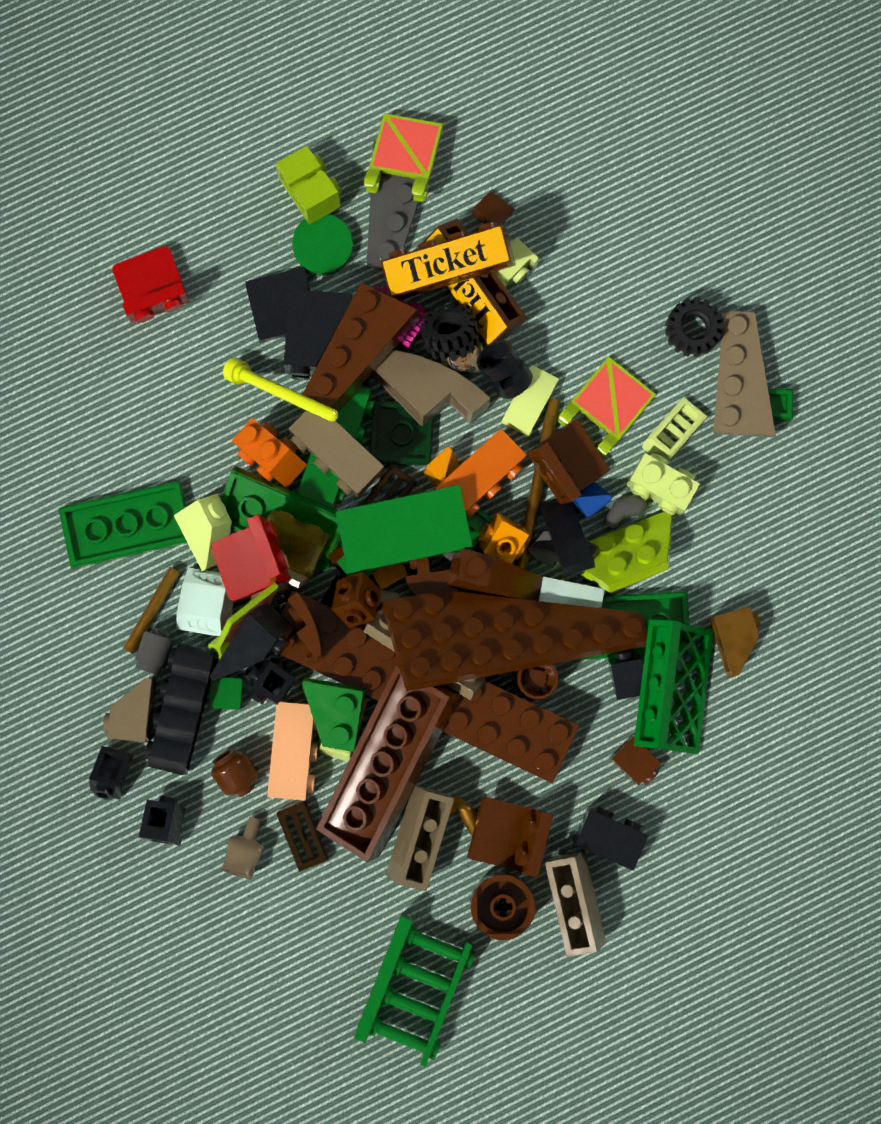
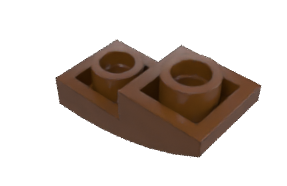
(309, 635)

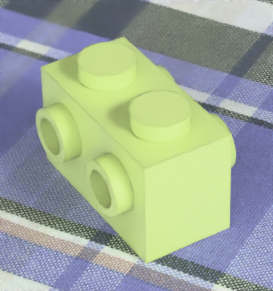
(663, 484)

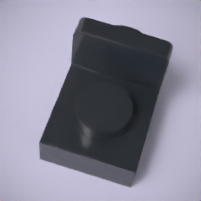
(109, 773)

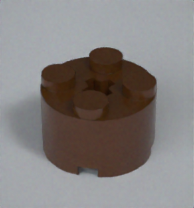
(516, 917)

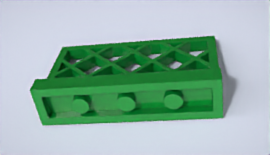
(661, 684)

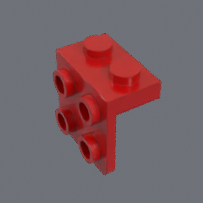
(150, 285)
(250, 559)

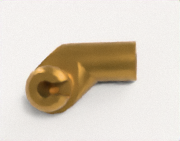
(465, 811)

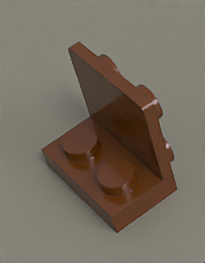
(568, 462)
(510, 836)

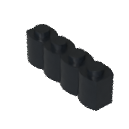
(182, 709)

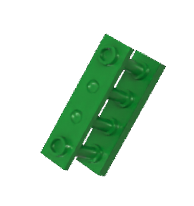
(383, 994)

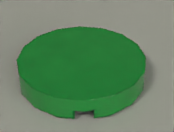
(323, 245)

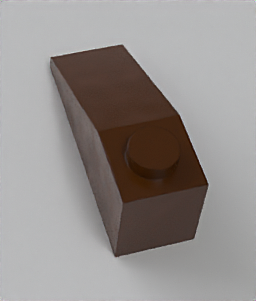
(492, 576)

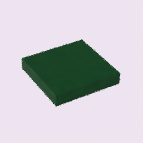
(399, 437)

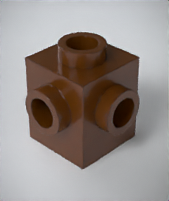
(356, 599)

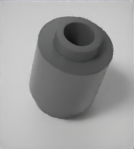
(154, 651)

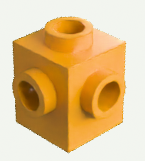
(503, 538)

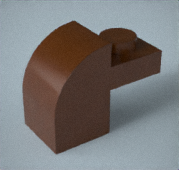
(427, 581)

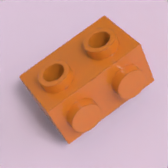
(273, 456)

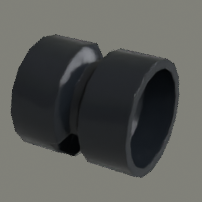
(504, 369)

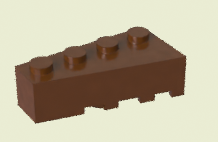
(360, 343)

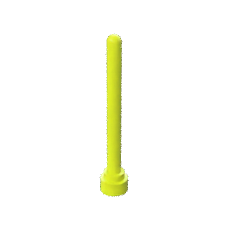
(239, 372)

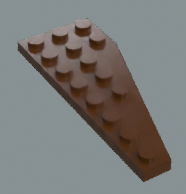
(473, 636)

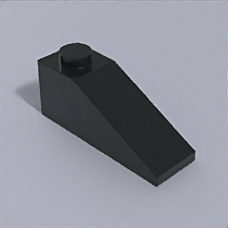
(257, 638)

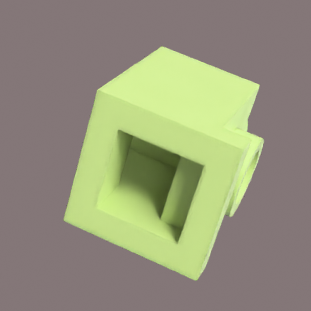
(523, 258)

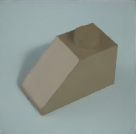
(132, 714)

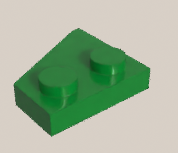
(335, 712)

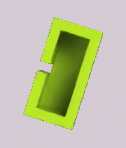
(308, 184)

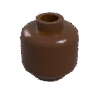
(234, 773)

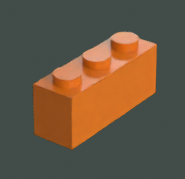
(485, 470)

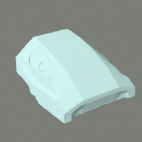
(203, 603)

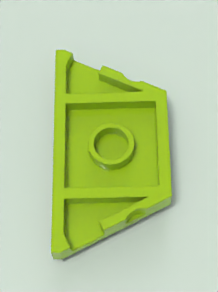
(632, 553)

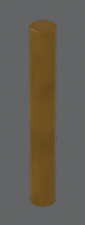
(151, 610)

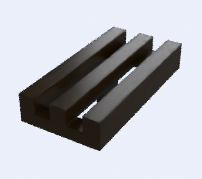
(402, 476)
(290, 839)

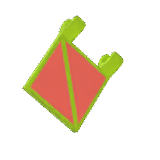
(404, 149)
(610, 401)
(236, 620)

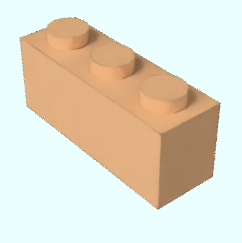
(292, 752)

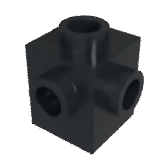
(277, 681)

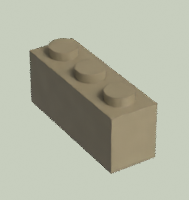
(336, 452)
(419, 837)
(575, 903)

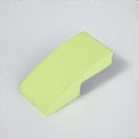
(529, 405)

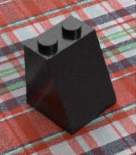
(310, 327)

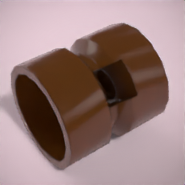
(537, 682)

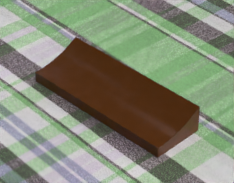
(386, 766)

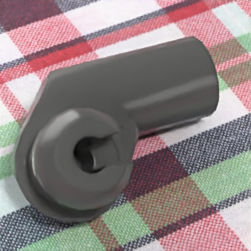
(624, 507)

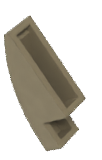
(428, 387)

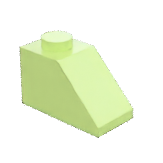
(202, 525)

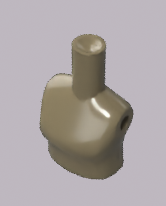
(244, 851)

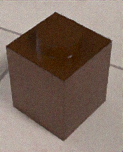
(636, 762)

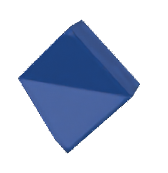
(591, 500)

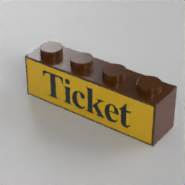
(448, 262)
(485, 295)

